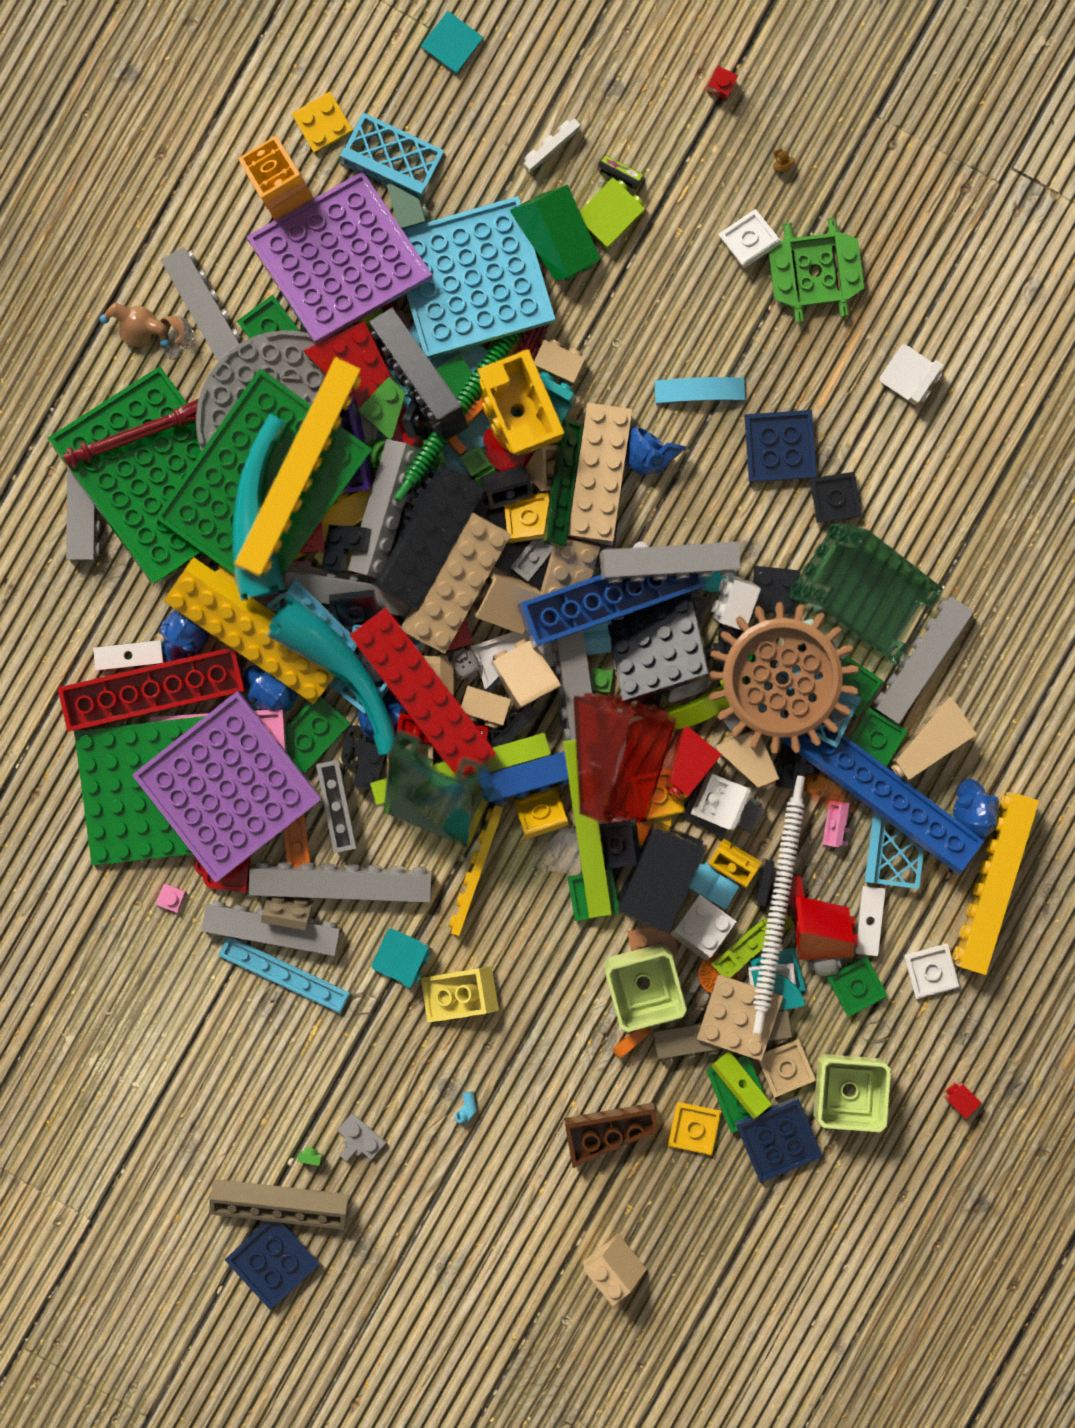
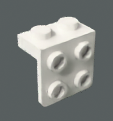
(911, 374)
(721, 801)

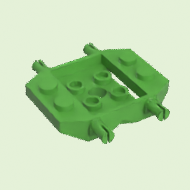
(816, 251)

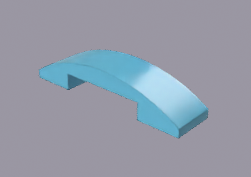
(699, 389)

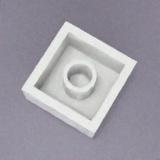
(735, 600)
(703, 927)

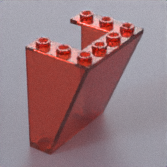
(618, 755)

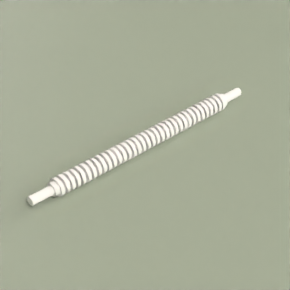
(795, 804)

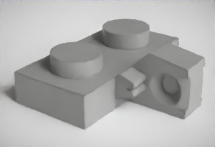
(359, 1138)

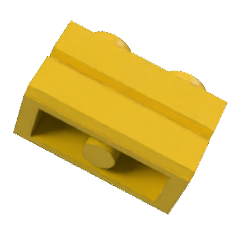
(735, 863)

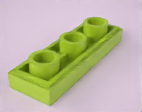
(748, 1094)

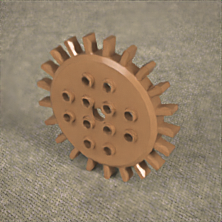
(803, 714)

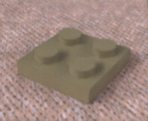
(287, 912)

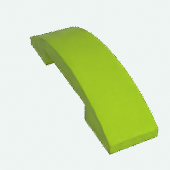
(699, 709)
(745, 948)

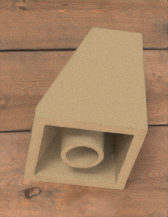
(500, 600)
(524, 673)
(750, 762)
(614, 1269)

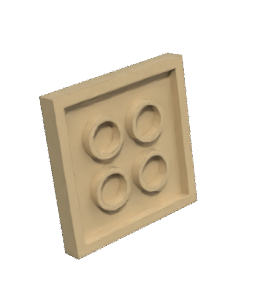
(732, 1017)

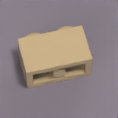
(559, 361)
(485, 706)

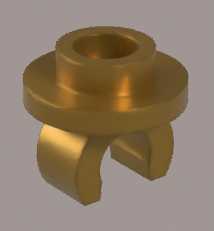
(783, 161)

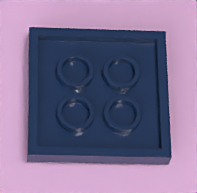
(780, 446)
(779, 1139)
(272, 1262)

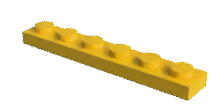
(471, 879)

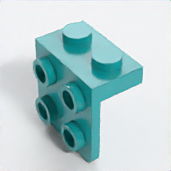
(559, 395)
(401, 957)

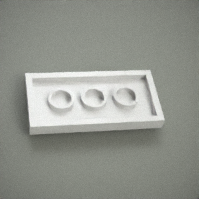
(486, 650)

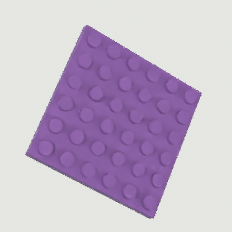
(339, 257)
(227, 786)

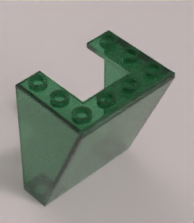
(863, 589)
(432, 799)

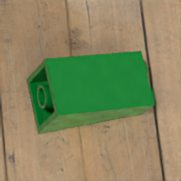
(557, 232)

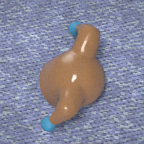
(136, 325)

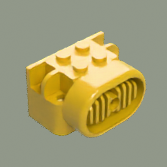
(517, 385)

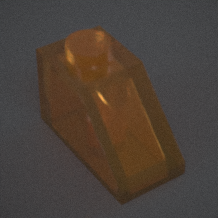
(824, 786)

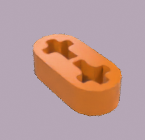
(630, 1041)

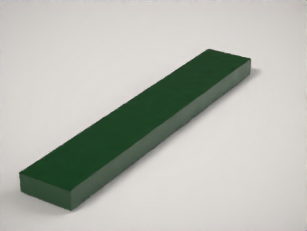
(563, 484)

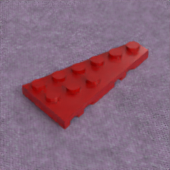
(359, 350)

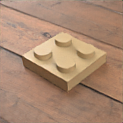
(786, 1068)

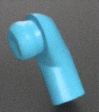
(468, 1109)

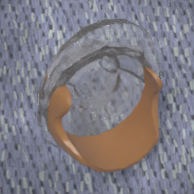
(180, 335)

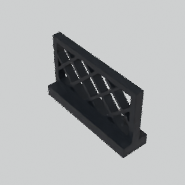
(515, 726)

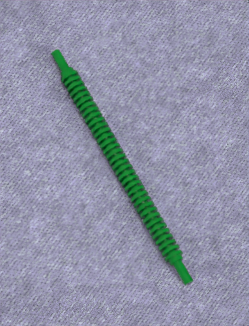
(466, 398)

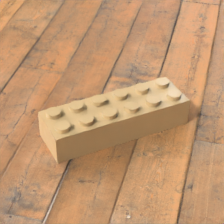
(599, 474)
(457, 584)

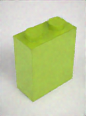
(611, 213)

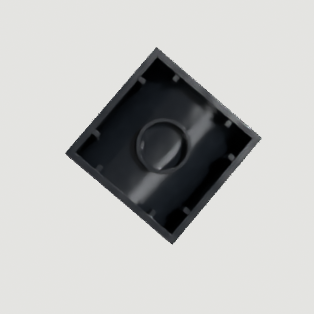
(661, 877)

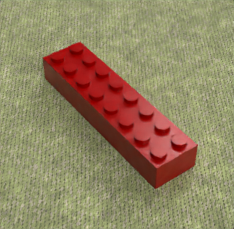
(151, 689)
(421, 692)

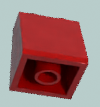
(689, 763)
(823, 930)

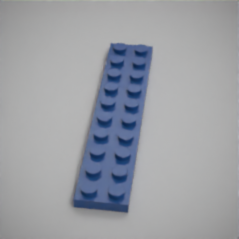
(892, 798)

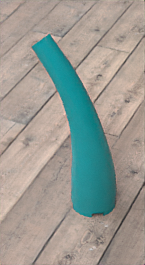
(247, 509)
(316, 641)

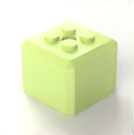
(650, 1005)
(866, 1107)

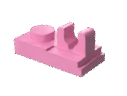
(835, 824)

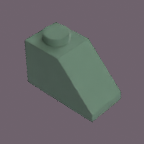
(407, 208)

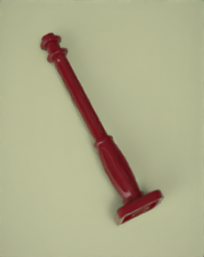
(180, 417)

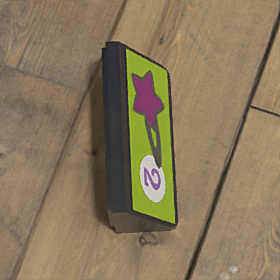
(620, 171)

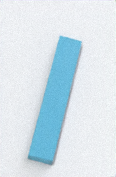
(284, 974)

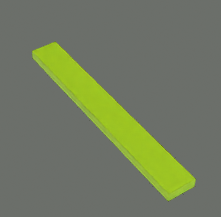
(507, 755)
(588, 843)

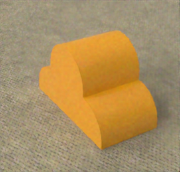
(275, 178)

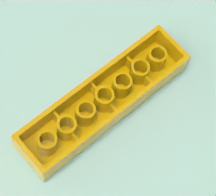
(243, 626)
(995, 883)

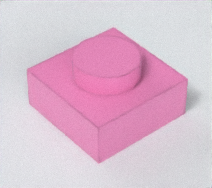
(170, 898)

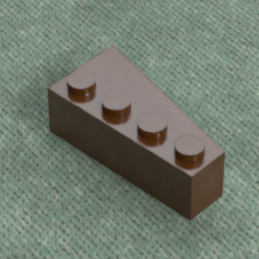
(608, 1130)

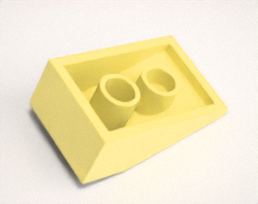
(459, 994)

